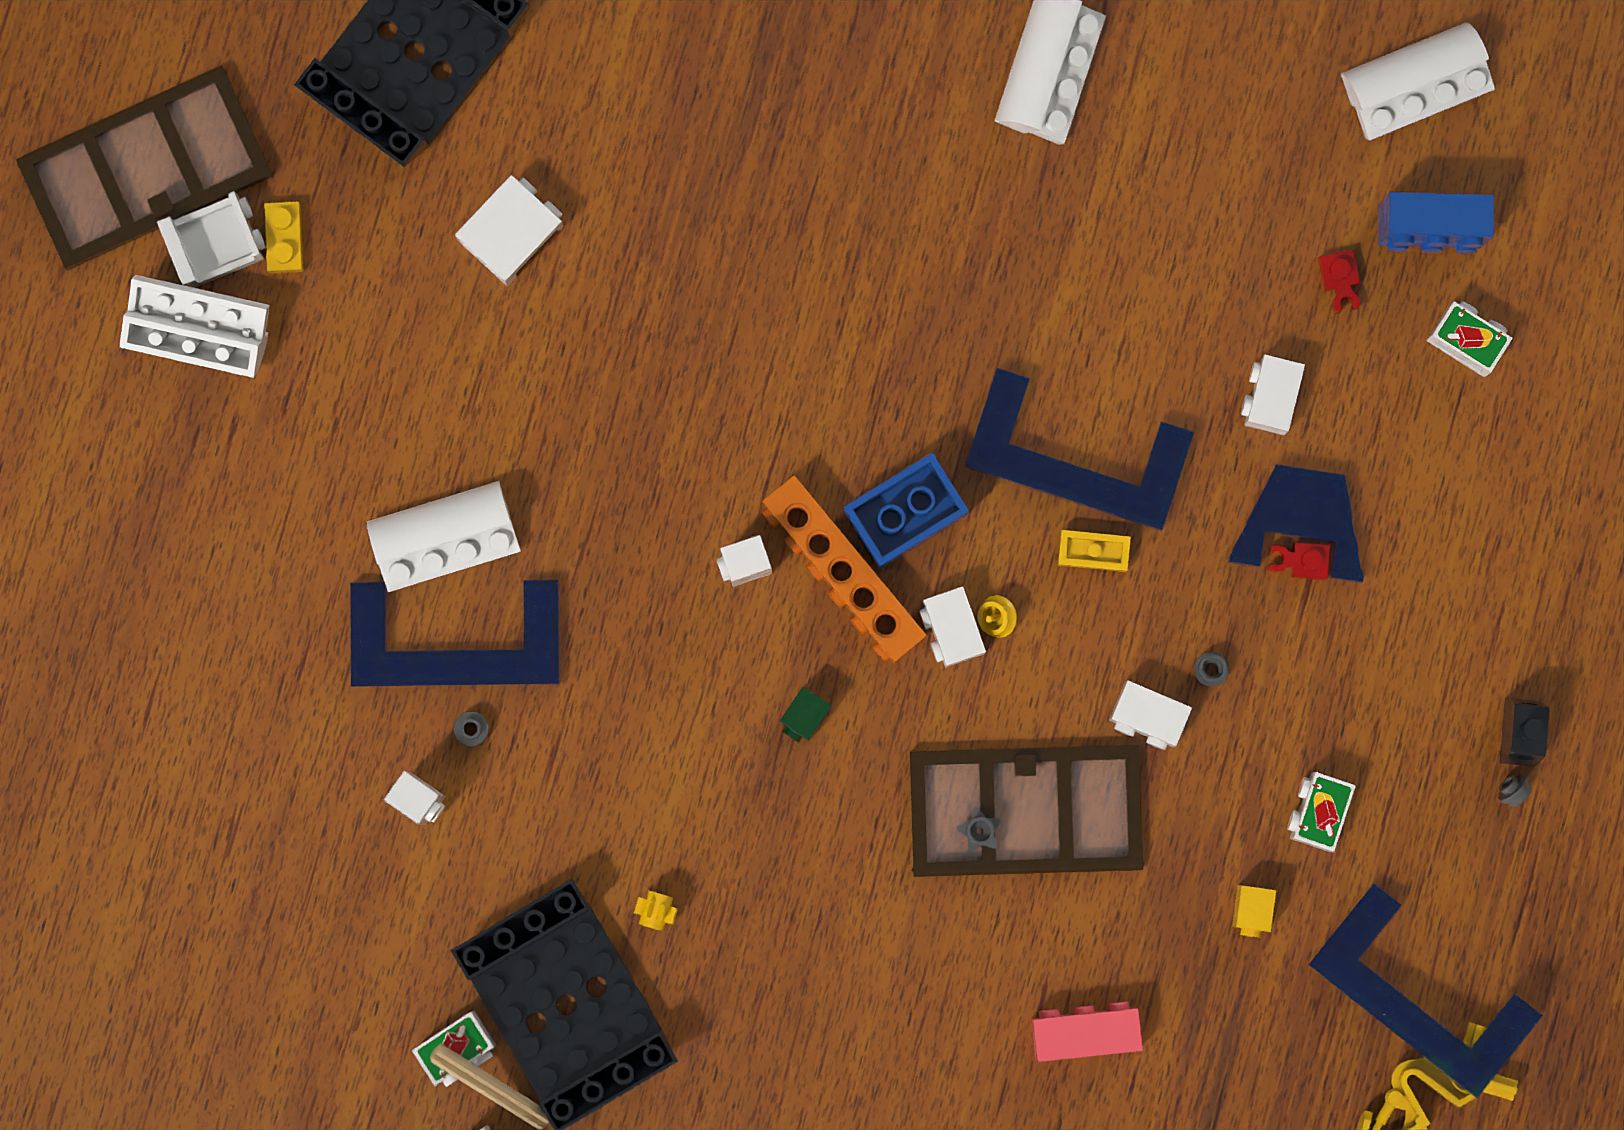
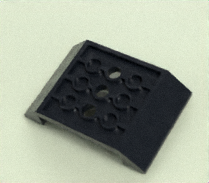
(396, 98)
(578, 1057)

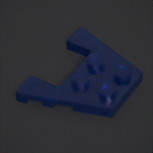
(1303, 506)

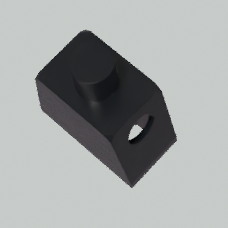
(1524, 732)

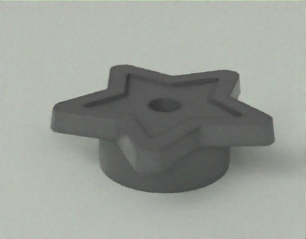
(977, 821)

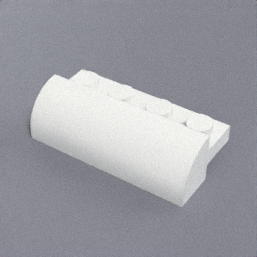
(1050, 68)
(1419, 80)
(195, 326)
(443, 536)

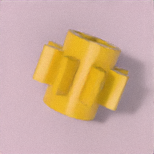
(655, 910)

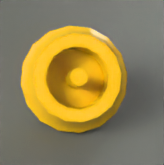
(997, 616)

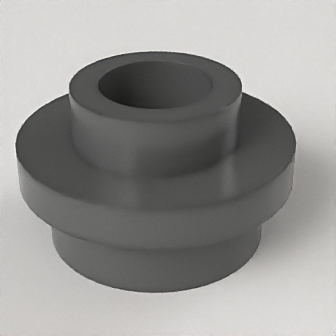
(1222, 669)
(482, 729)
(1514, 790)

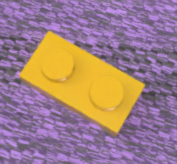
(283, 237)
(1094, 550)

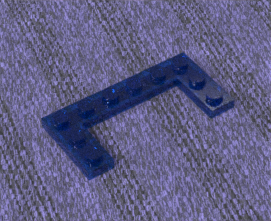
(1139, 504)
(382, 668)
(1467, 1066)

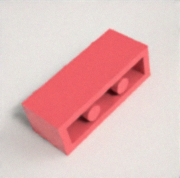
(1086, 1032)

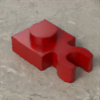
(1340, 274)
(1306, 560)

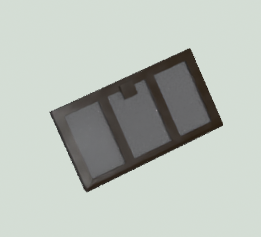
(143, 167)
(1054, 805)

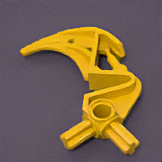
(1402, 1097)

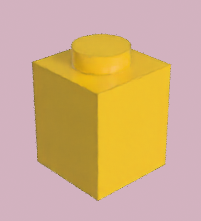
(1253, 910)

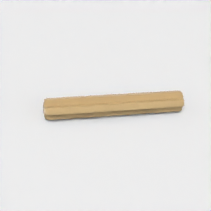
(489, 1086)

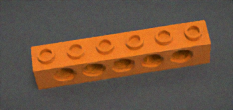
(793, 497)

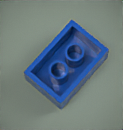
(1435, 221)
(905, 511)

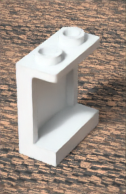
(509, 228)
(212, 241)

